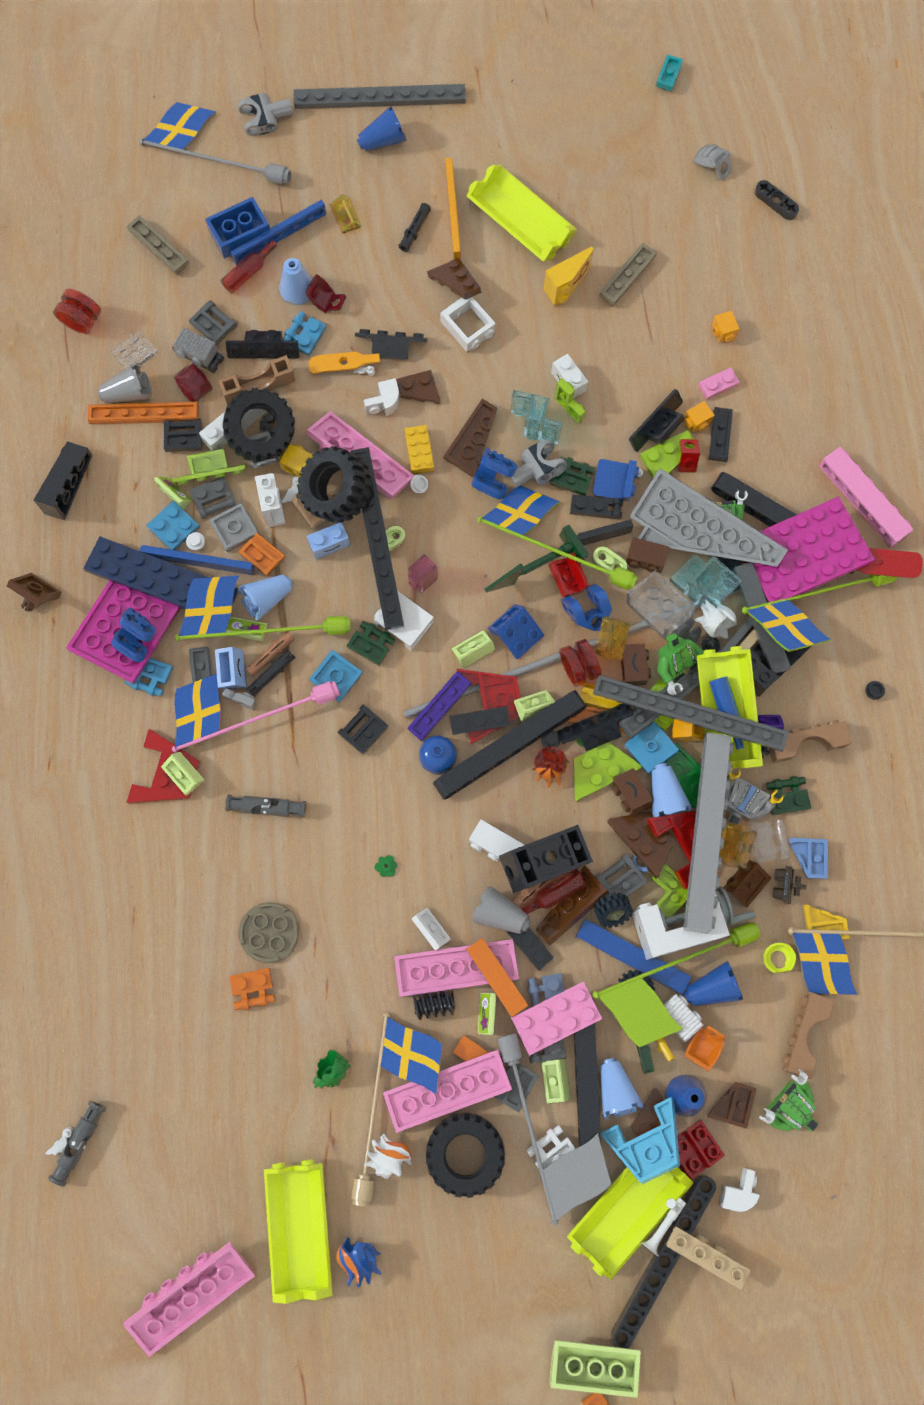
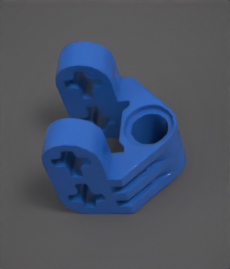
(488, 468)
(584, 619)
(133, 628)

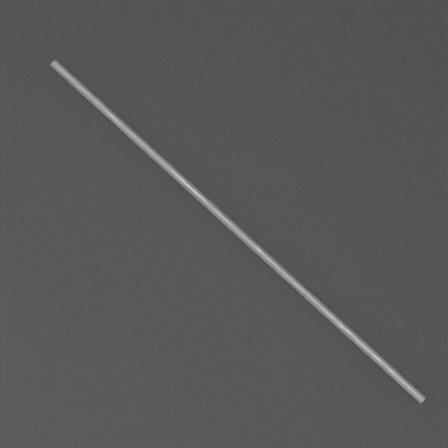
(540, 663)

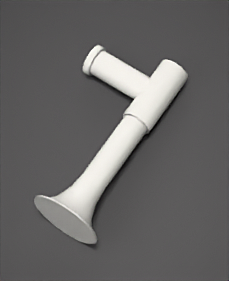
(675, 1209)

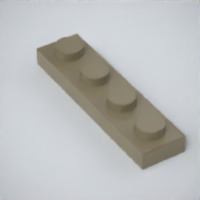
(157, 245)
(628, 274)

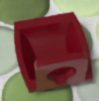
(322, 295)
(192, 382)

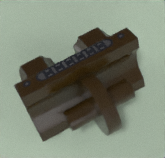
(785, 894)

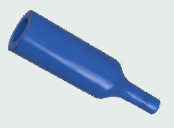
(725, 701)

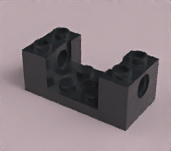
(762, 675)
(529, 863)

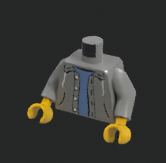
(747, 801)

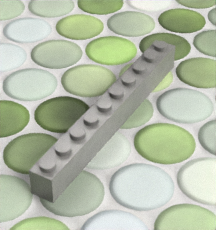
(707, 834)

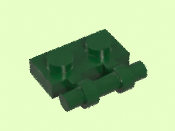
(572, 480)
(368, 647)
(793, 801)

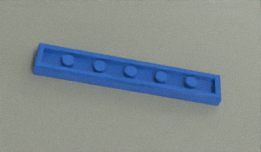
(280, 231)
(199, 560)
(632, 956)

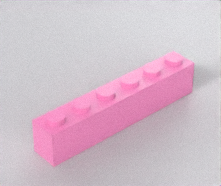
(866, 497)

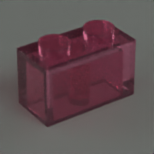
(422, 574)

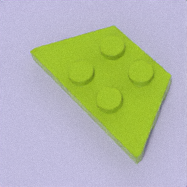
(598, 768)

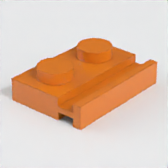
(261, 554)

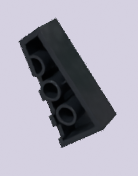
(63, 481)

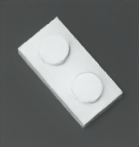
(431, 929)

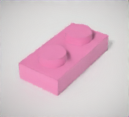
(718, 383)

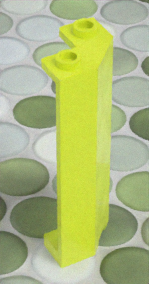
(521, 212)
(738, 668)
(625, 1218)
(297, 1232)

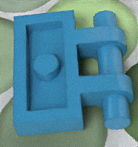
(310, 334)
(155, 671)

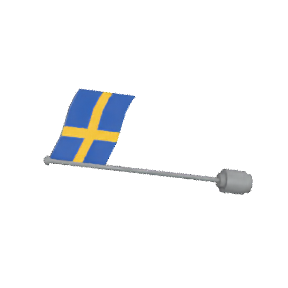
(181, 127)

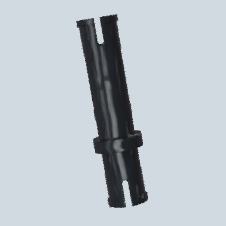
(411, 233)
(276, 667)

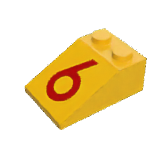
(566, 276)

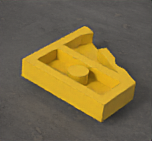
(823, 920)

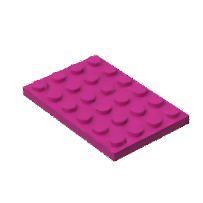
(820, 549)
(96, 632)

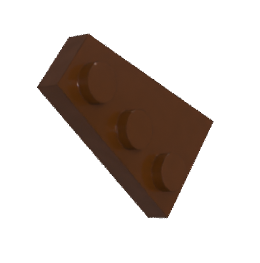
(457, 278)

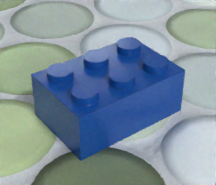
(236, 225)

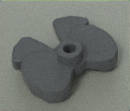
(684, 631)

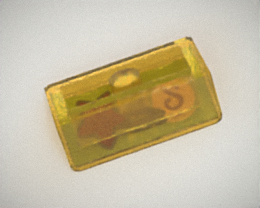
(345, 214)

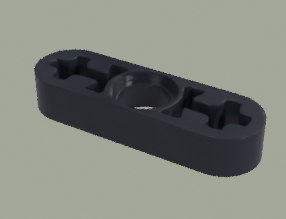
(777, 207)

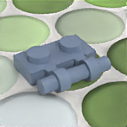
(551, 985)

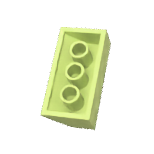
(595, 1368)

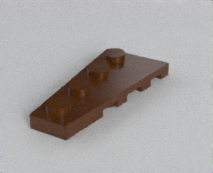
(470, 442)
(572, 908)

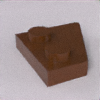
(419, 387)

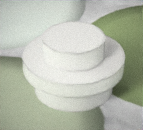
(419, 484)
(195, 541)

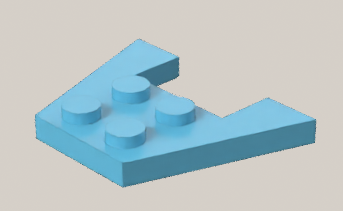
(651, 1152)

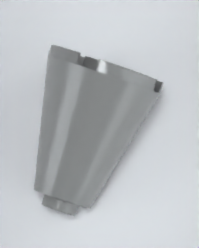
(126, 386)
(500, 913)

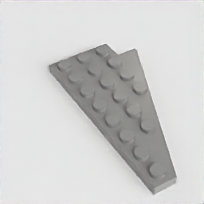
(693, 523)

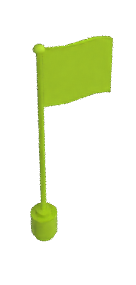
(640, 1008)

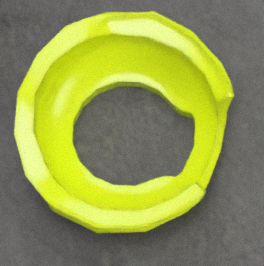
(789, 954)

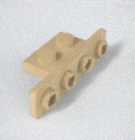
(710, 1258)

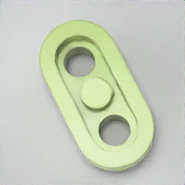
(394, 543)
(611, 559)

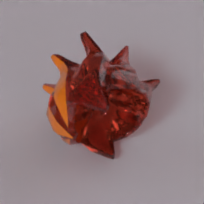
(550, 764)

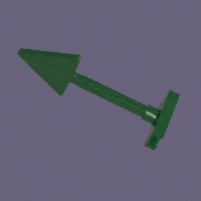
(571, 545)

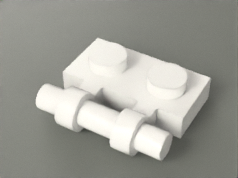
(560, 1147)

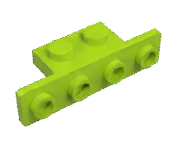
(208, 464)

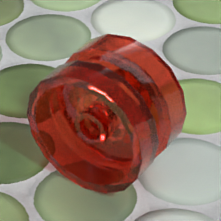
(77, 311)
(580, 662)

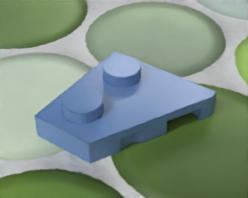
(812, 856)

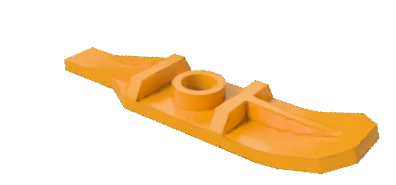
(332, 362)

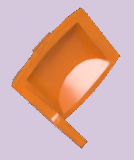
(705, 1047)

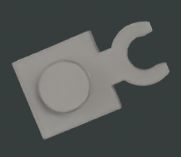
(244, 700)

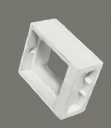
(458, 308)

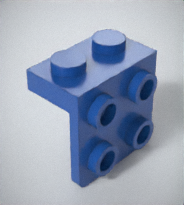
(615, 479)

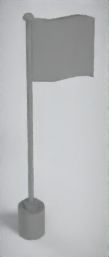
(572, 1176)

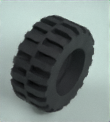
(258, 400)
(316, 478)
(436, 1155)

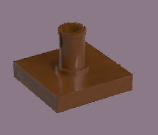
(33, 590)

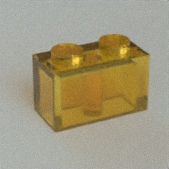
(612, 638)
(737, 845)

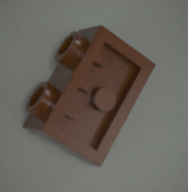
(747, 883)

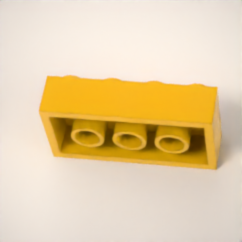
(419, 449)

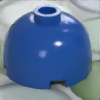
(437, 754)

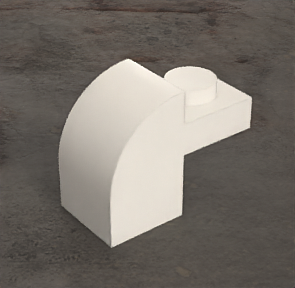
(386, 401)
(740, 1198)

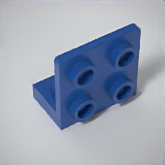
(517, 630)

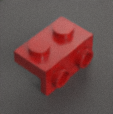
(568, 576)

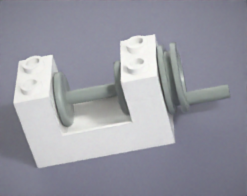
(659, 941)

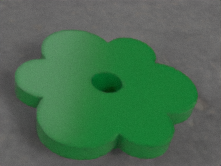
(390, 870)

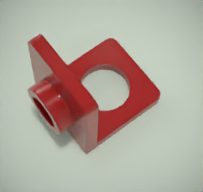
(689, 457)

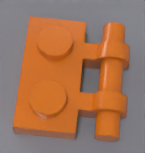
(251, 982)

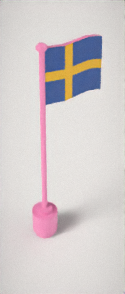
(200, 710)

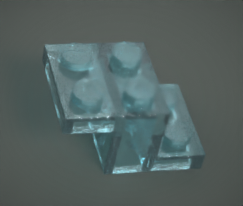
(535, 409)
(705, 580)

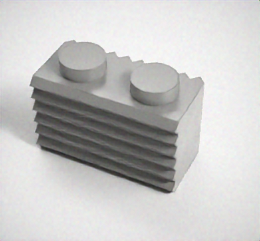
(194, 347)

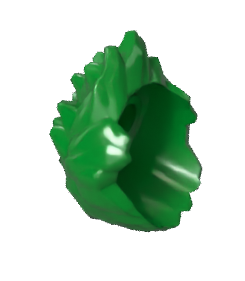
(331, 1070)

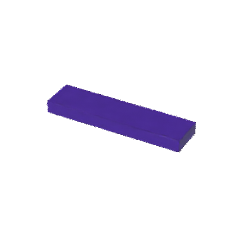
(439, 706)

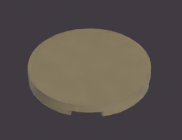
(268, 932)

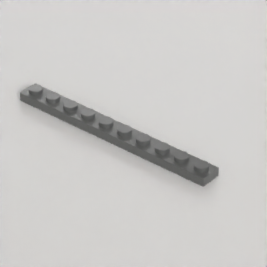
(379, 96)
(691, 713)

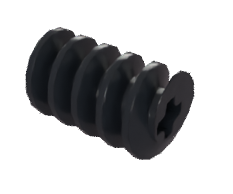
(434, 1005)

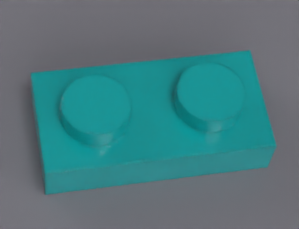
(669, 72)

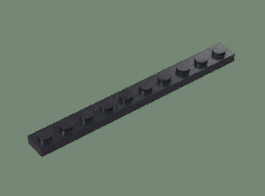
(380, 551)

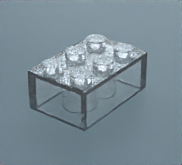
(659, 604)

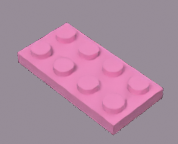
(556, 1018)

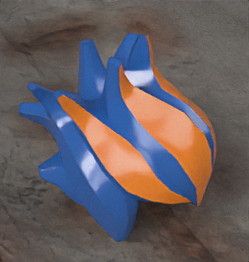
(357, 1261)

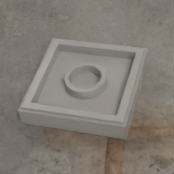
(233, 527)

